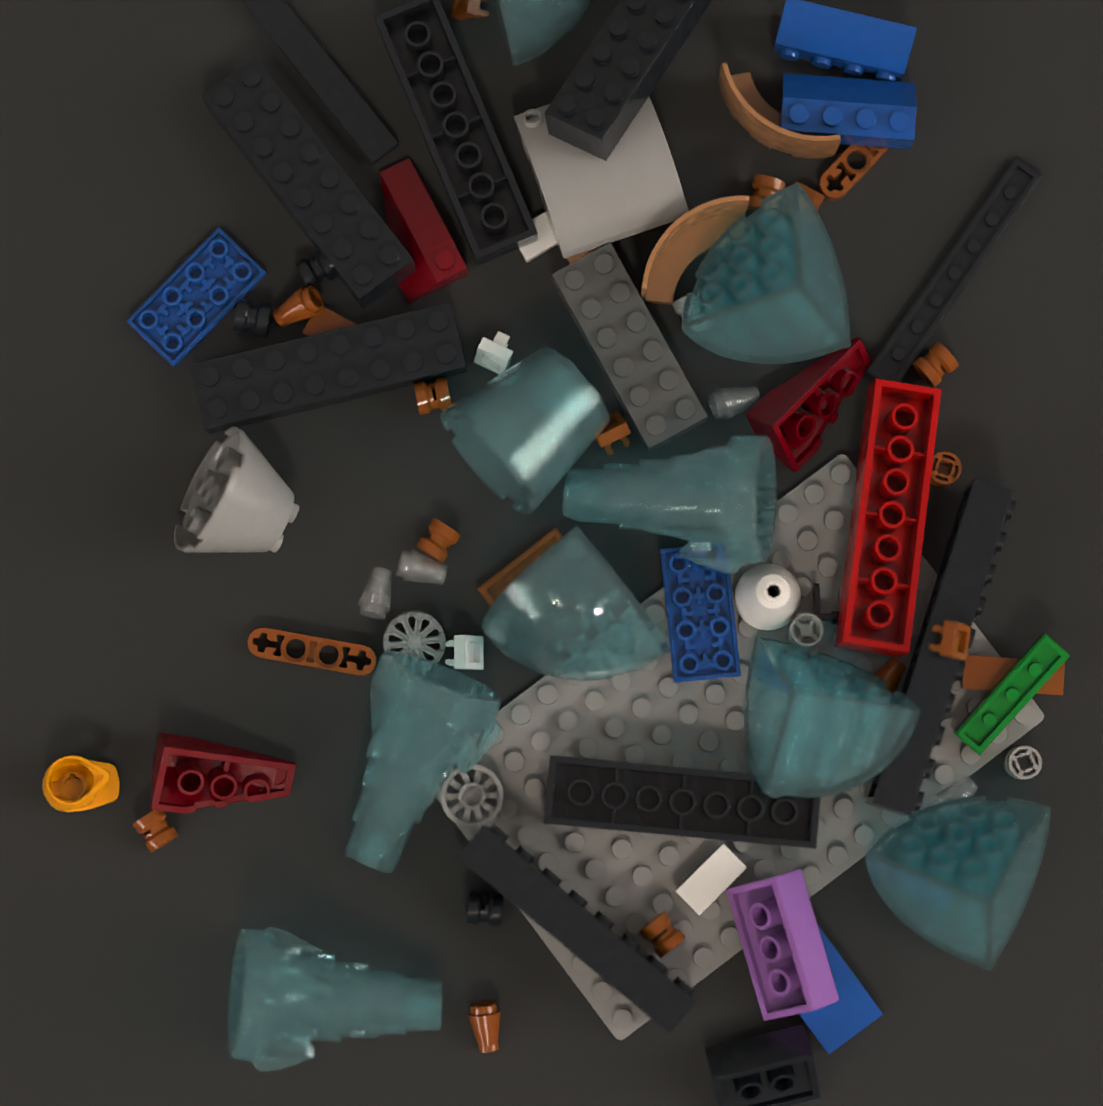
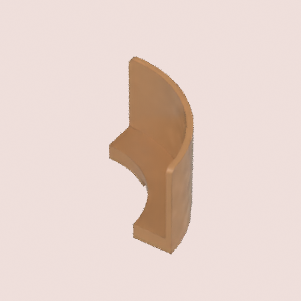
(763, 121)
(685, 241)

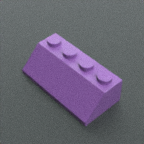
(782, 945)

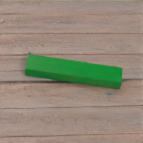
(1011, 693)

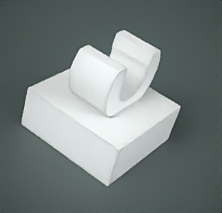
(494, 354)
(467, 652)

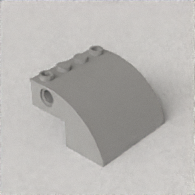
(599, 199)

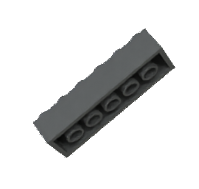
(629, 347)

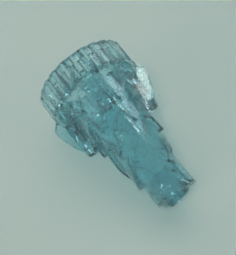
(712, 498)
(422, 726)
(294, 994)

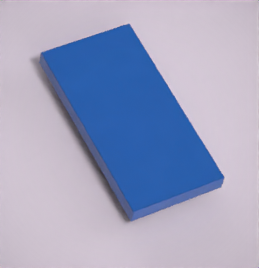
(196, 297)
(699, 620)
(849, 1015)

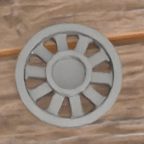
(414, 639)
(472, 797)

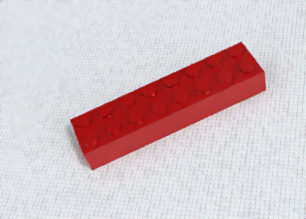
(888, 518)

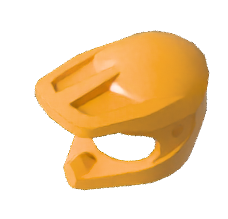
(80, 784)

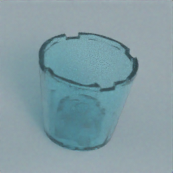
(527, 427)

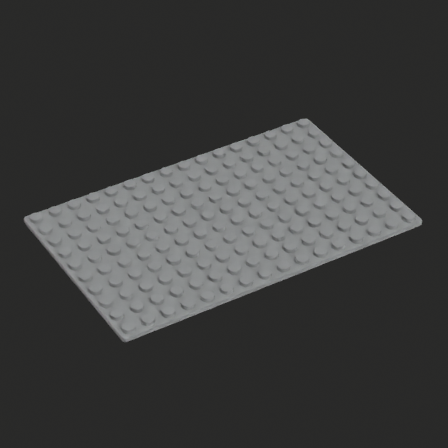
(701, 726)

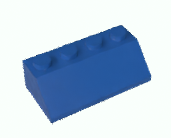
(844, 40)
(856, 109)

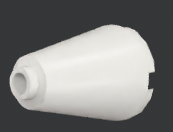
(757, 606)

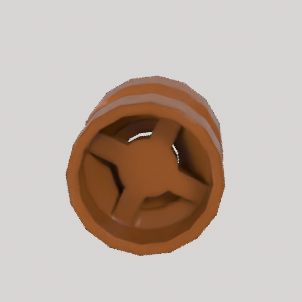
(764, 187)
(935, 365)
(425, 395)
(943, 474)
(439, 539)
(156, 830)
(666, 941)

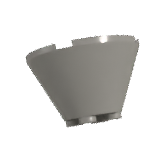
(235, 501)

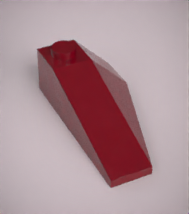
(421, 232)
(806, 403)
(205, 774)

